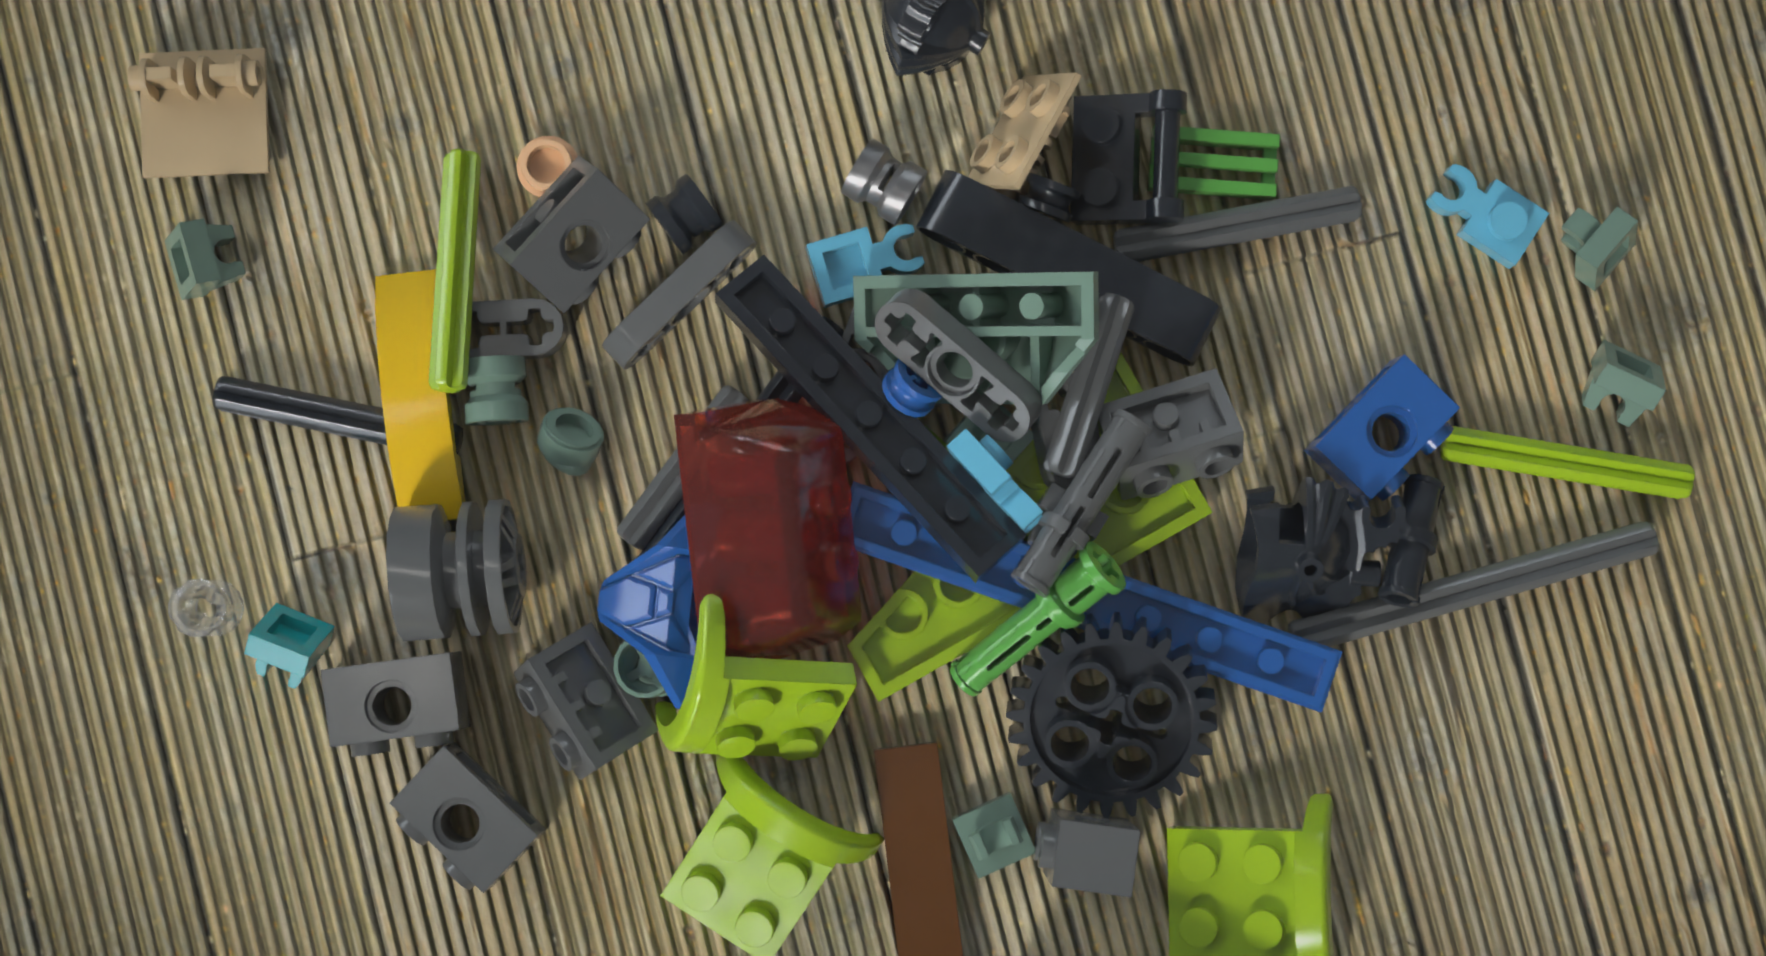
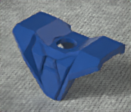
(655, 609)

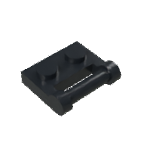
(1109, 158)

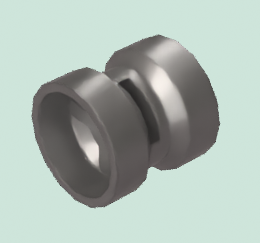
(872, 173)

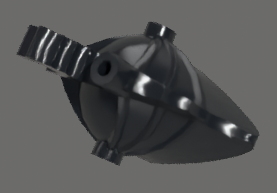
(932, 33)
(1310, 550)

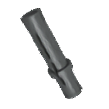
(1068, 523)

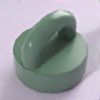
(570, 440)

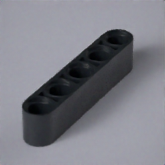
(1021, 240)

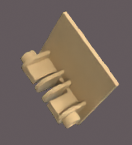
(203, 112)
(1031, 114)

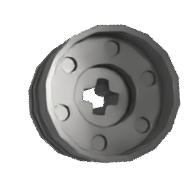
(444, 570)

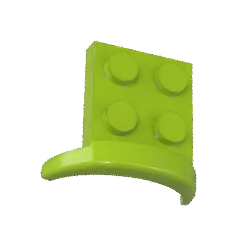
(753, 703)
(759, 862)
(1252, 888)

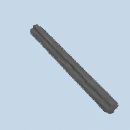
(1483, 585)

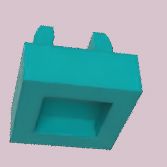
(288, 642)

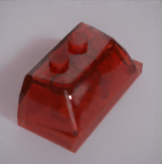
(770, 524)

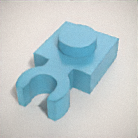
(1495, 220)
(853, 254)
(988, 466)

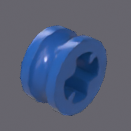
(909, 391)

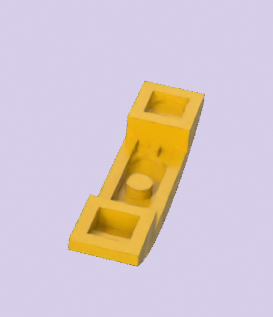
(415, 415)

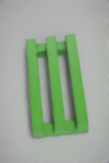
(1267, 165)

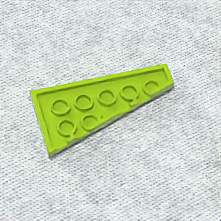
(937, 621)

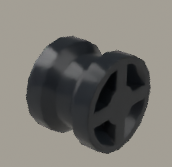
(684, 214)

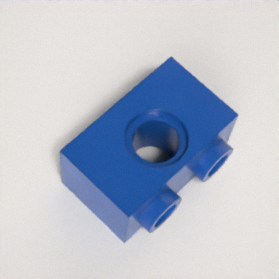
(1415, 407)

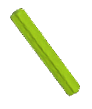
(455, 271)
(1568, 463)

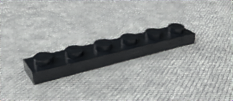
(886, 440)

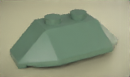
(1031, 320)

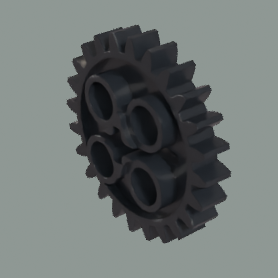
(1092, 764)

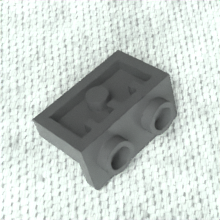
(1190, 436)
(582, 702)

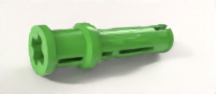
(1069, 597)

